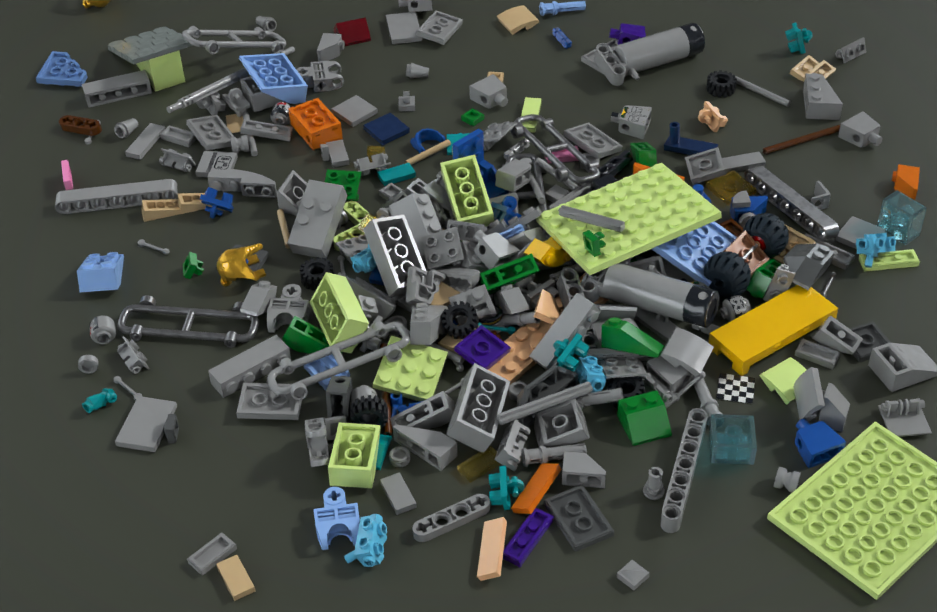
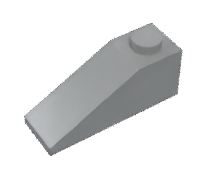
(427, 414)
(427, 444)

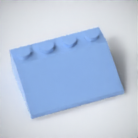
(276, 76)

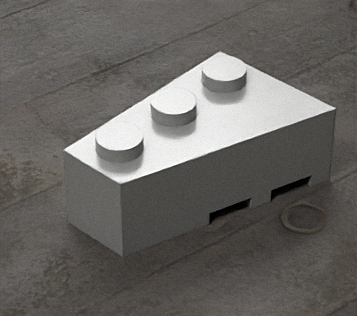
(426, 323)

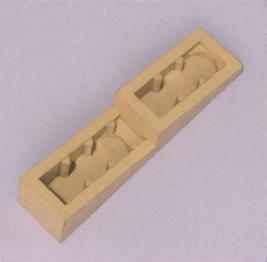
(170, 207)

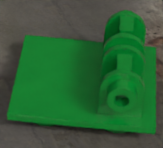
(349, 180)

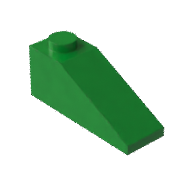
(644, 153)
(508, 273)
(762, 278)
(304, 337)
(626, 337)

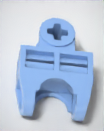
(336, 518)

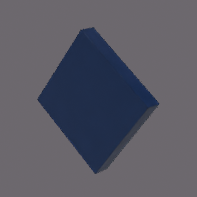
(386, 128)

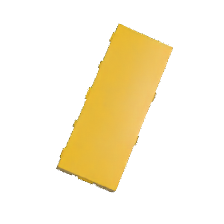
(771, 326)

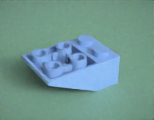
(100, 272)

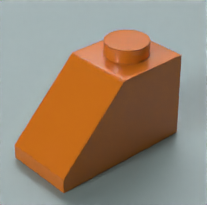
(906, 180)

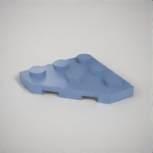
(61, 71)

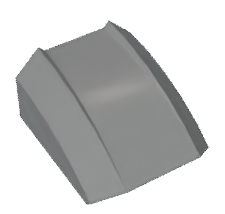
(561, 425)

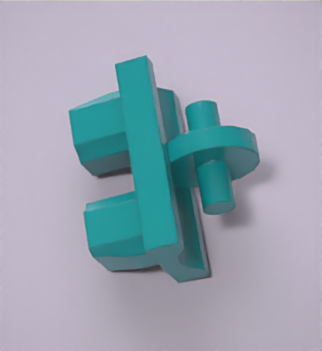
(799, 36)
(566, 358)
(506, 486)

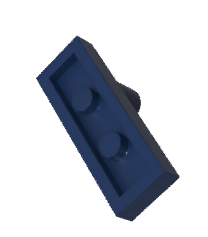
(684, 145)

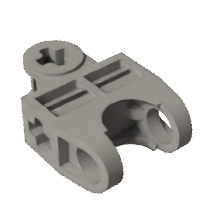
(312, 79)
(283, 309)
(317, 442)

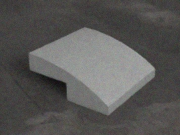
(687, 350)
(808, 394)

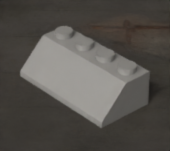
(419, 216)

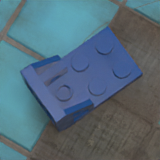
(474, 145)

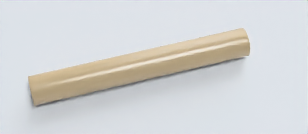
(428, 152)
(284, 228)

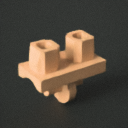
(712, 117)

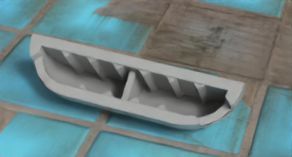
(459, 278)
(384, 303)

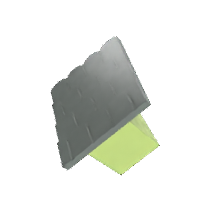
(156, 54)

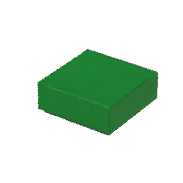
(472, 117)

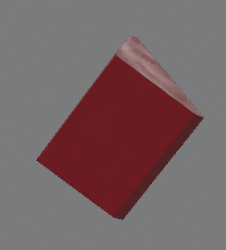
(353, 31)

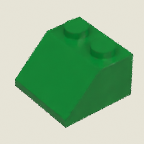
(644, 418)

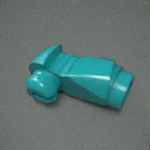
(99, 400)

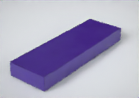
(527, 537)

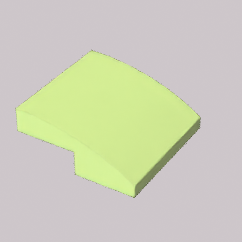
(783, 378)

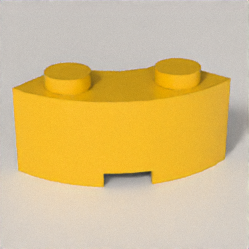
(548, 252)

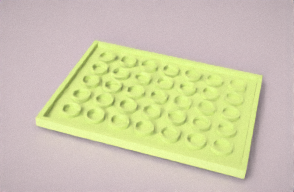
(651, 204)
(866, 510)

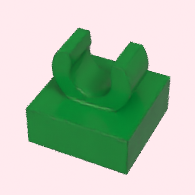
(592, 242)
(192, 266)

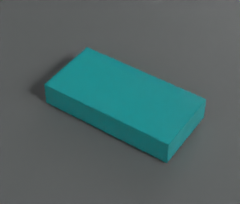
(396, 174)

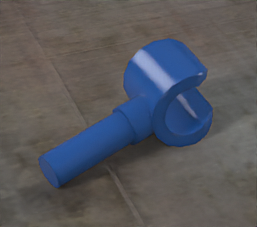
(395, 402)

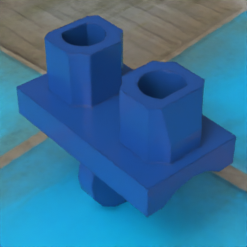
(224, 204)
(505, 210)

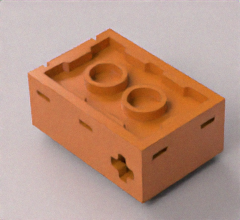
(315, 123)

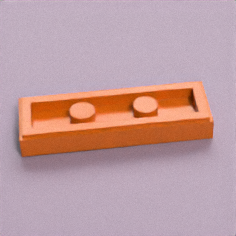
(536, 488)

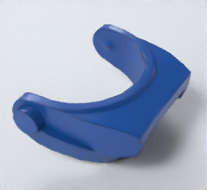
(423, 135)

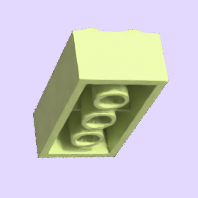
(467, 191)
(338, 310)

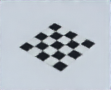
(736, 388)

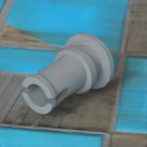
(654, 487)

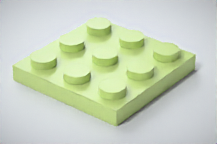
(414, 374)

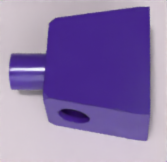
(627, 33)

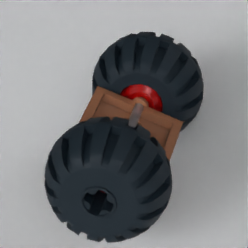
(732, 269)

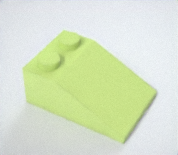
(354, 455)

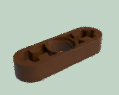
(72, 124)

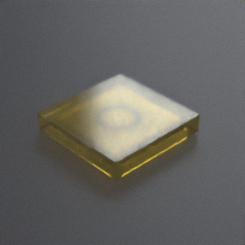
(729, 185)

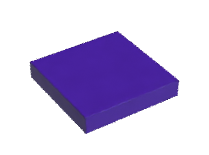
(482, 348)

